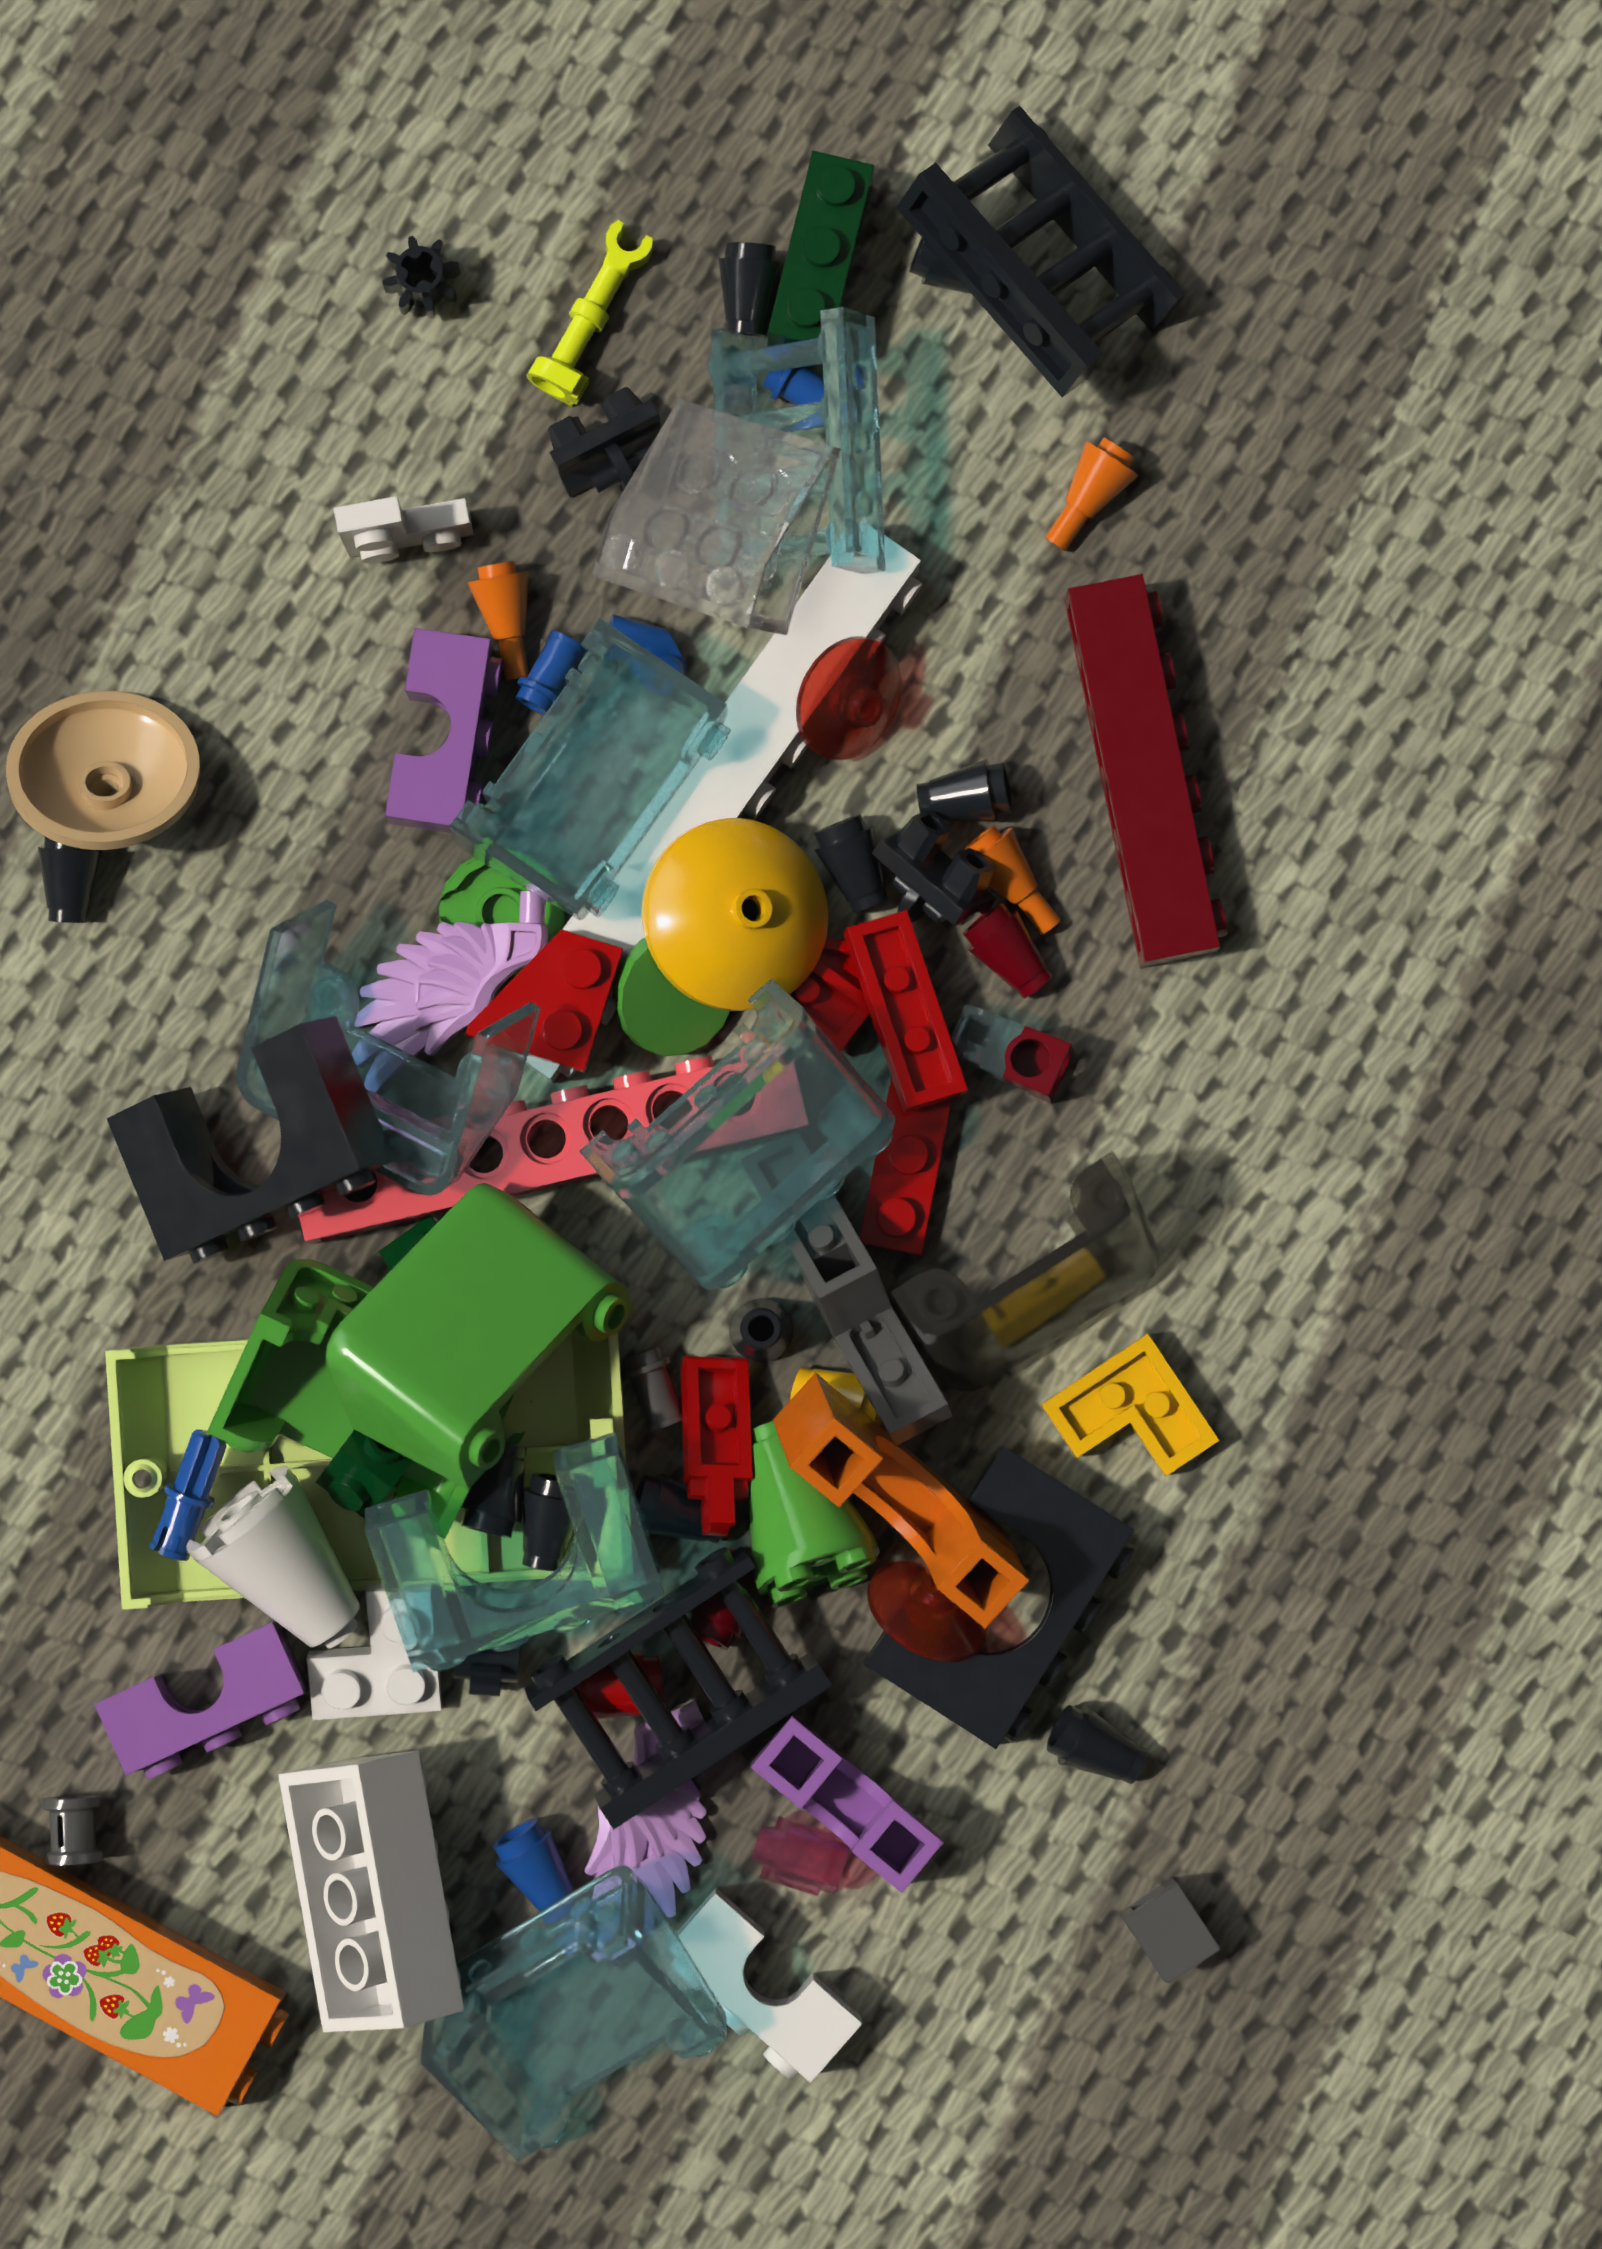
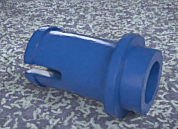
(795, 385)
(549, 672)

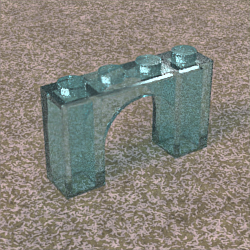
(451, 1615)

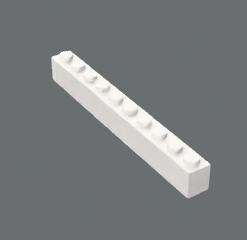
(760, 739)

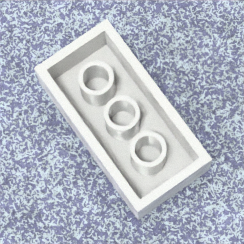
(371, 1892)

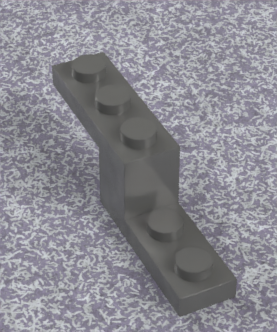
(864, 1323)

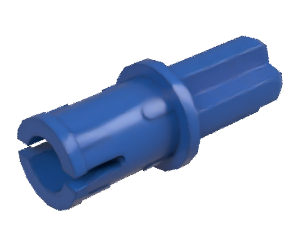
(189, 1496)

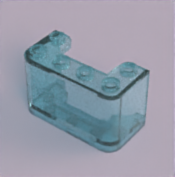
(747, 1144)

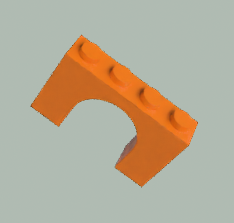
(850, 1453)

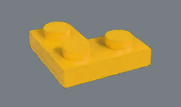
(1138, 1391)

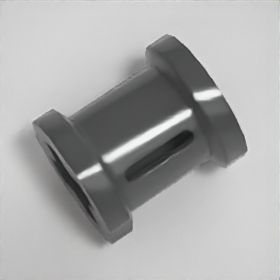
(72, 1829)

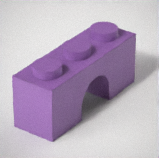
(456, 676)
(151, 1726)
(847, 1802)

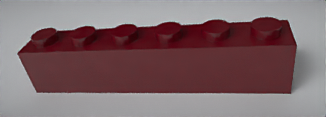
(1143, 770)

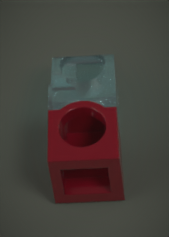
(1011, 1052)

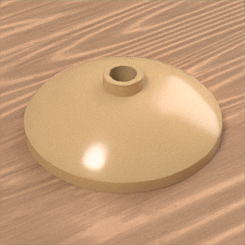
(99, 748)

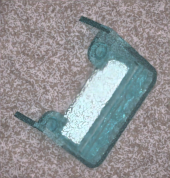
(426, 1114)

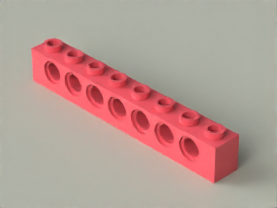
(520, 1168)

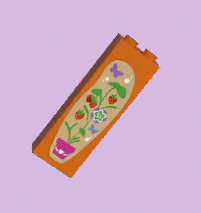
(130, 1984)

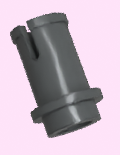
(653, 1387)

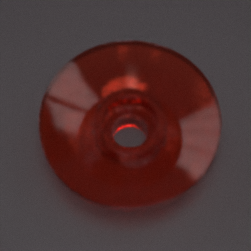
(848, 698)
(920, 1615)

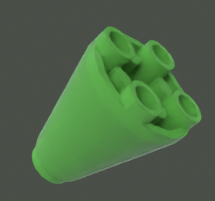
(798, 1531)

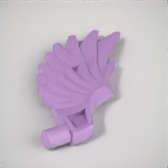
(449, 978)
(660, 1835)

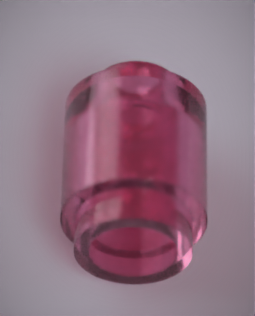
(800, 1856)

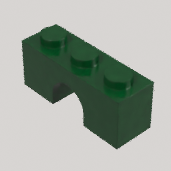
(820, 246)

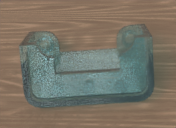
(594, 774)
(567, 2007)

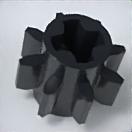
(425, 294)
(488, 1670)

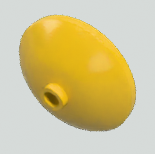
(698, 922)

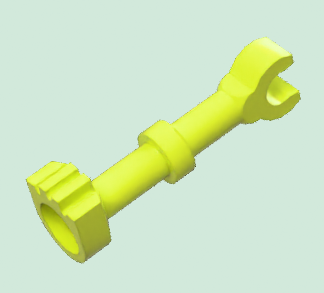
(556, 373)

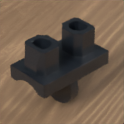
(609, 451)
(930, 878)

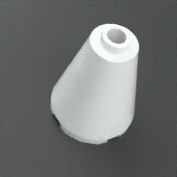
(280, 1560)

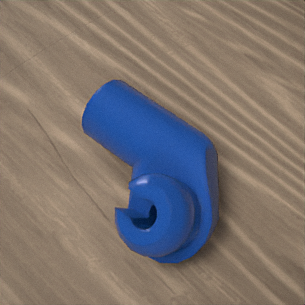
(652, 638)

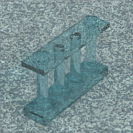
(846, 411)

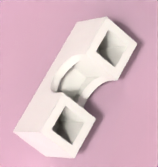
(800, 2028)

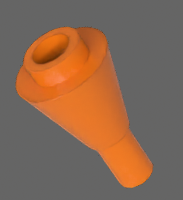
(1097, 480)
(503, 604)
(1014, 876)

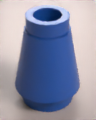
(533, 1863)

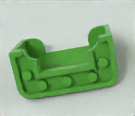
(464, 1329)
(289, 1390)

